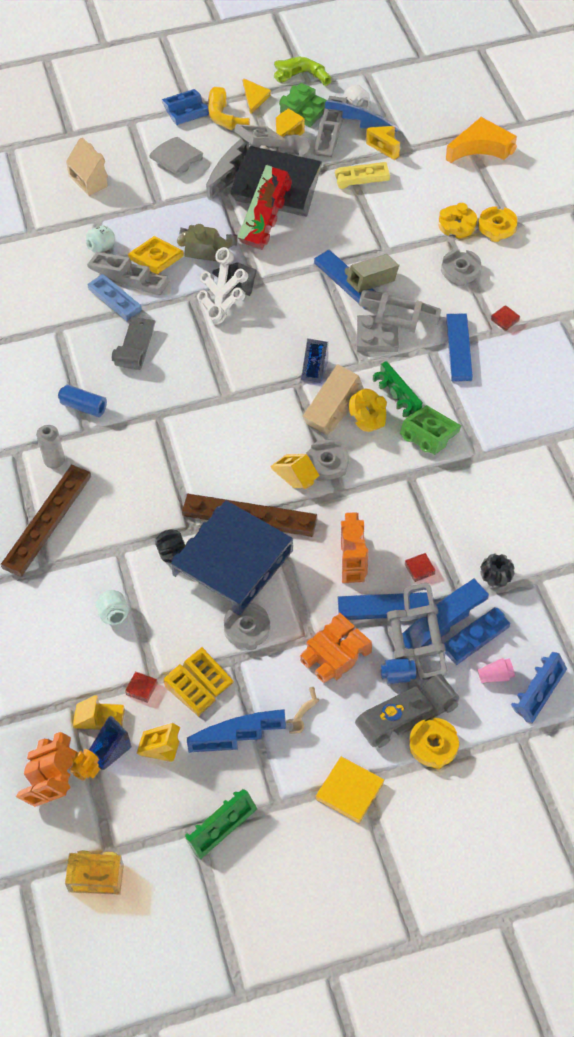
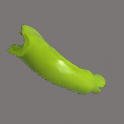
(297, 65)

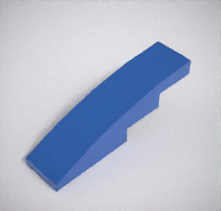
(366, 117)
(450, 612)
(227, 733)

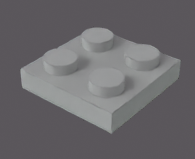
(260, 136)
(374, 336)

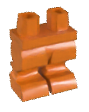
(353, 549)
(332, 652)
(48, 770)

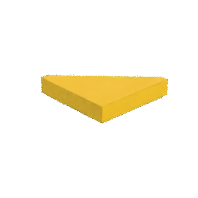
(255, 94)

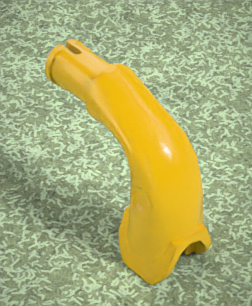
(217, 102)

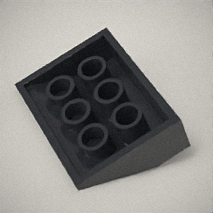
(302, 171)

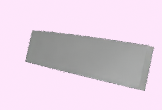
(329, 130)
(225, 170)
(123, 271)

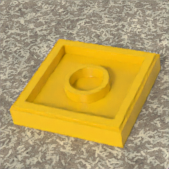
(155, 254)
(349, 789)

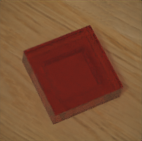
(505, 318)
(420, 567)
(141, 687)

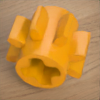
(85, 765)

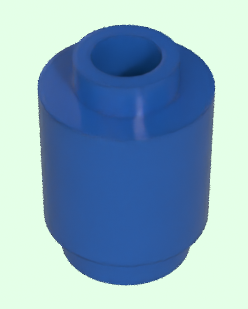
(398, 671)

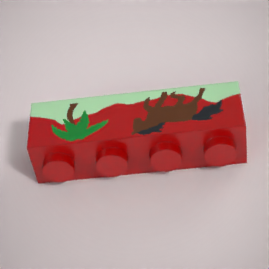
(264, 207)

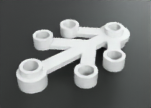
(220, 290)

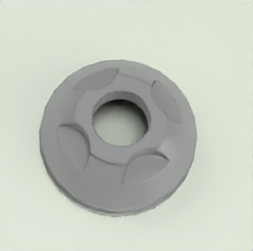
(295, 145)

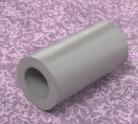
(50, 446)

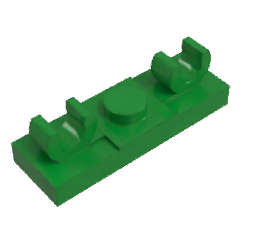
(398, 389)
(221, 823)

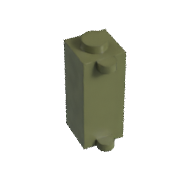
(372, 273)

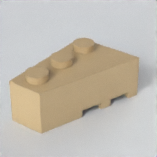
(332, 400)

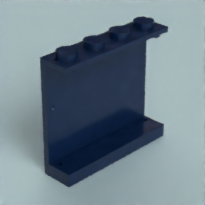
(234, 555)

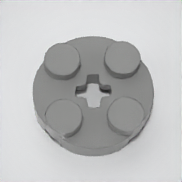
(459, 275)
(334, 452)
(250, 637)

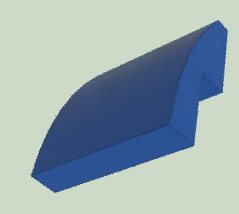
(185, 106)

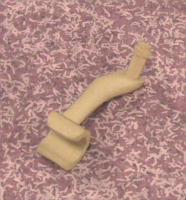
(297, 722)

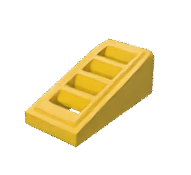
(202, 654)
(178, 679)

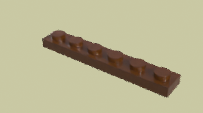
(282, 519)
(45, 520)

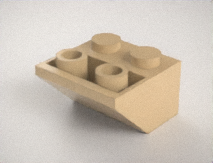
(87, 167)

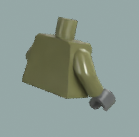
(203, 242)

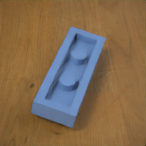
(114, 297)

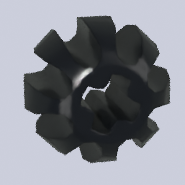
(169, 544)
(497, 570)

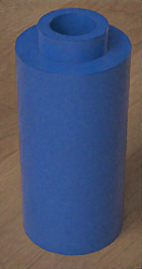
(82, 400)

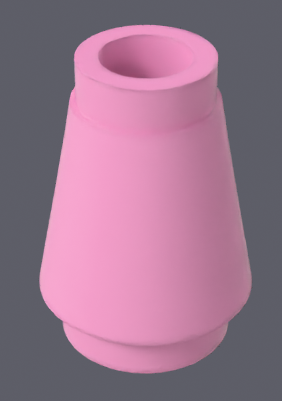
(497, 671)

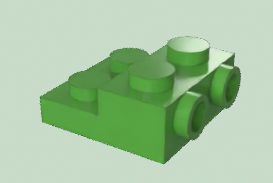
(304, 102)
(429, 429)

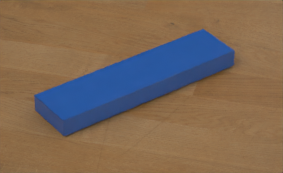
(335, 269)
(459, 347)
(378, 605)

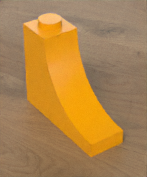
(482, 138)

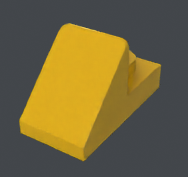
(383, 140)
(93, 714)
(160, 742)

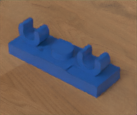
(476, 635)
(540, 687)

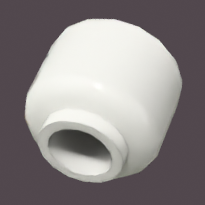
(357, 96)

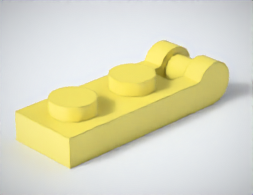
(362, 174)

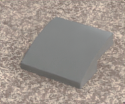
(176, 155)

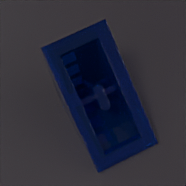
(315, 360)
(110, 743)

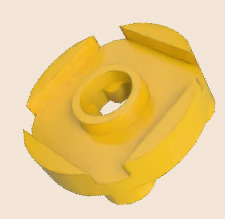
(457, 212)
(497, 231)
(377, 406)
(434, 756)

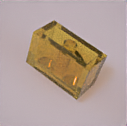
(94, 873)

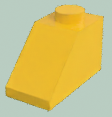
(289, 123)
(296, 470)

